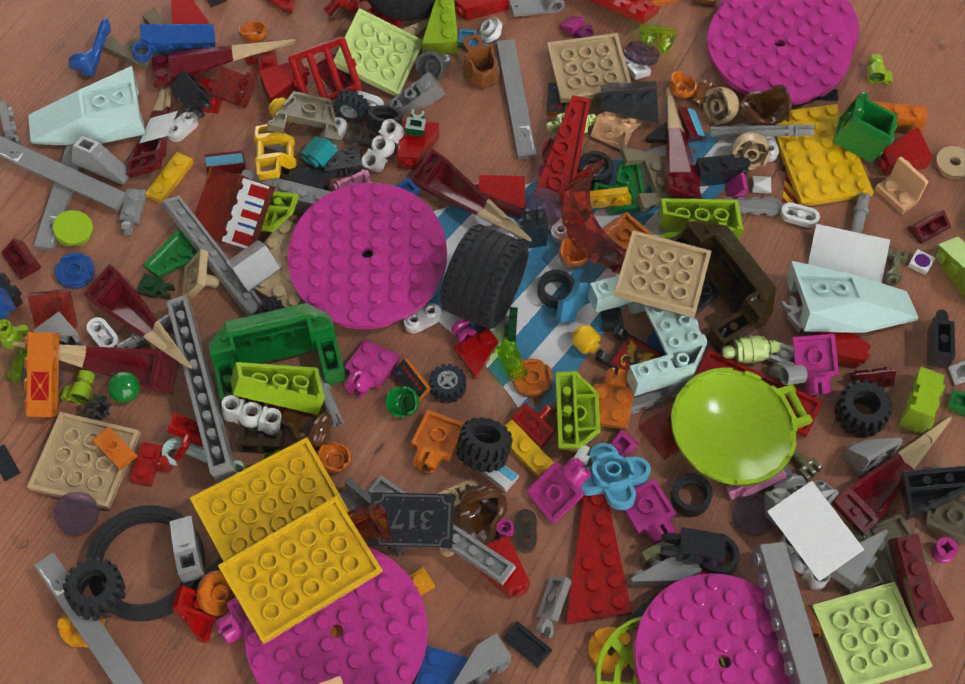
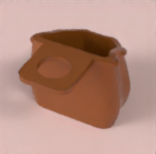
(480, 64)

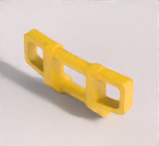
(273, 159)

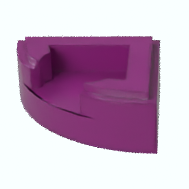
(587, 31)

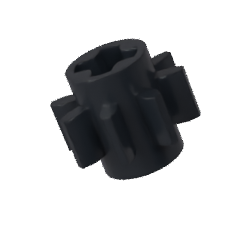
(270, 304)
(93, 403)

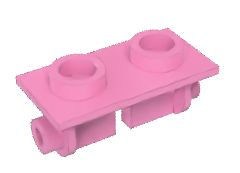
(360, 177)

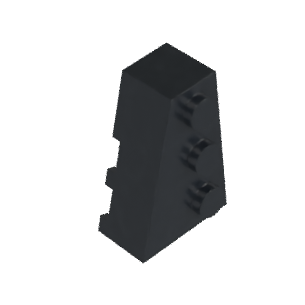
(631, 100)
(931, 488)

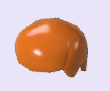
(253, 32)
(682, 86)
(570, 255)
(334, 457)

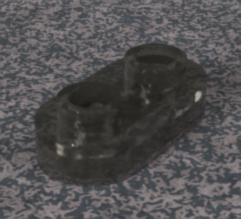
(525, 529)

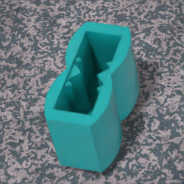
(318, 152)

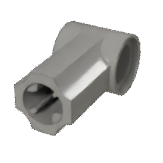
(788, 373)

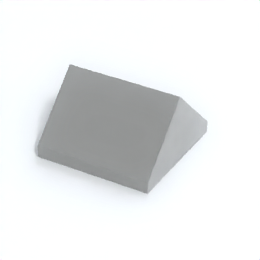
(253, 265)
(58, 323)

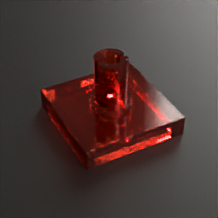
(48, 303)
(660, 434)

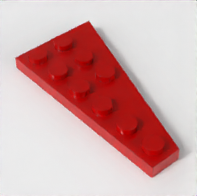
(598, 574)

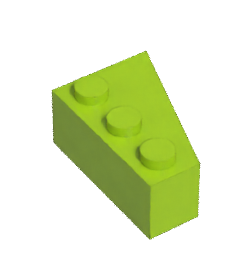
(441, 29)
(952, 259)
(922, 401)

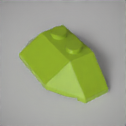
(279, 210)
(576, 411)

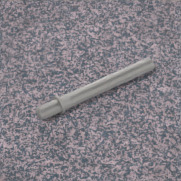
(765, 130)

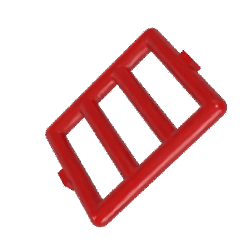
(325, 48)

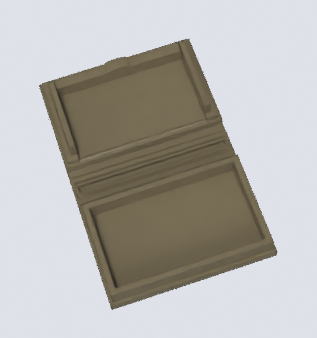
(883, 568)

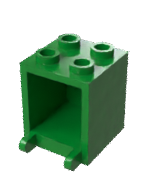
(865, 128)

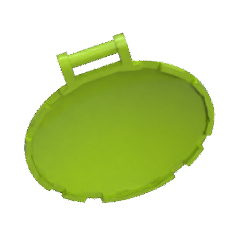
(736, 426)

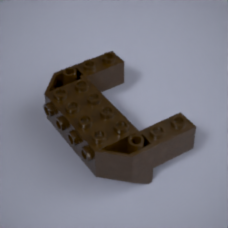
(735, 278)

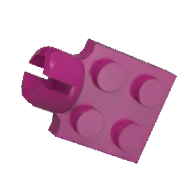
(820, 360)
(369, 368)
(559, 488)
(651, 512)
(234, 618)

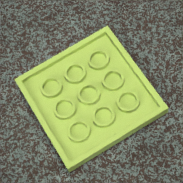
(381, 52)
(871, 636)

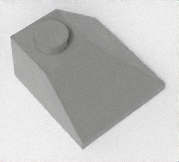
(870, 454)

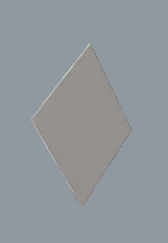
(158, 127)

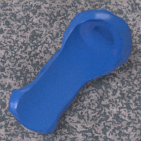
(88, 62)

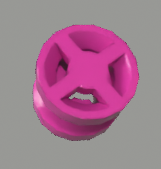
(463, 330)
(940, 553)

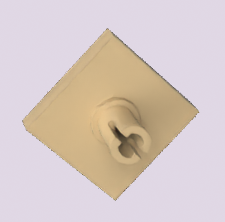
(195, 276)

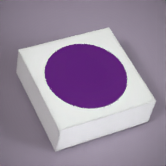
(921, 262)

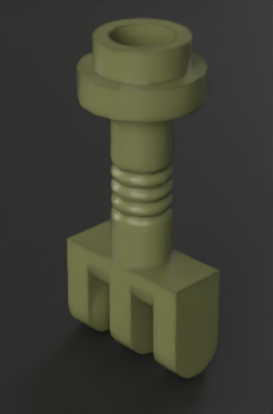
(893, 276)
(808, 468)

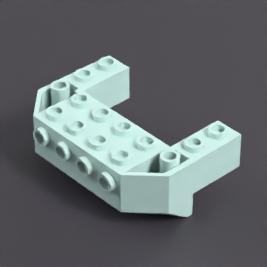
(676, 332)

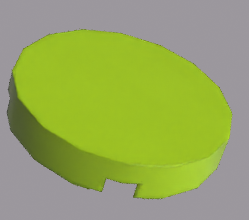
(72, 228)

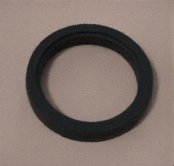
(116, 526)

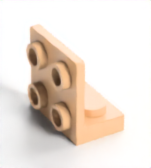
(614, 128)
(903, 186)

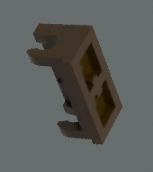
(259, 441)

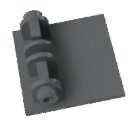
(344, 158)

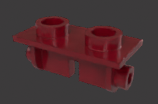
(882, 376)

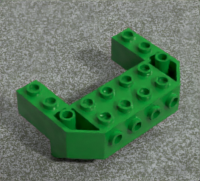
(273, 338)

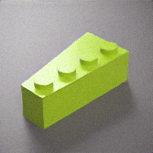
(676, 213)
(279, 385)

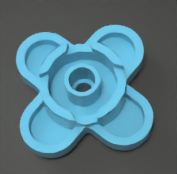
(615, 476)

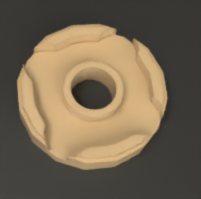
(943, 163)

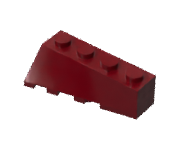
(916, 583)

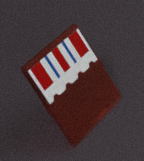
(233, 208)

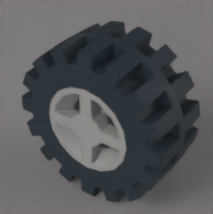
(351, 106)
(450, 376)

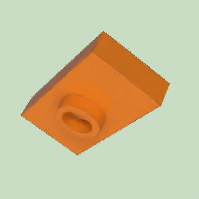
(114, 448)

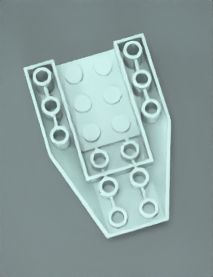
(99, 112)
(846, 301)

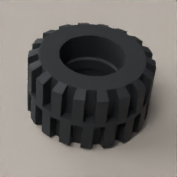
(869, 395)
(484, 444)
(86, 574)

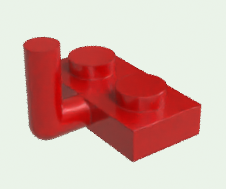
(264, 59)
(535, 423)
(185, 429)
(148, 463)

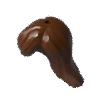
(767, 106)
(308, 425)
(482, 511)

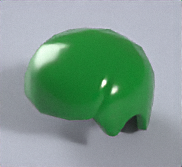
(123, 387)
(402, 401)

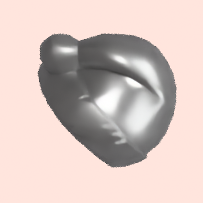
(433, 62)

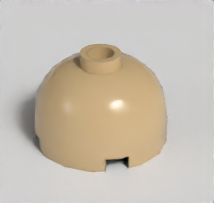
(720, 105)
(753, 147)

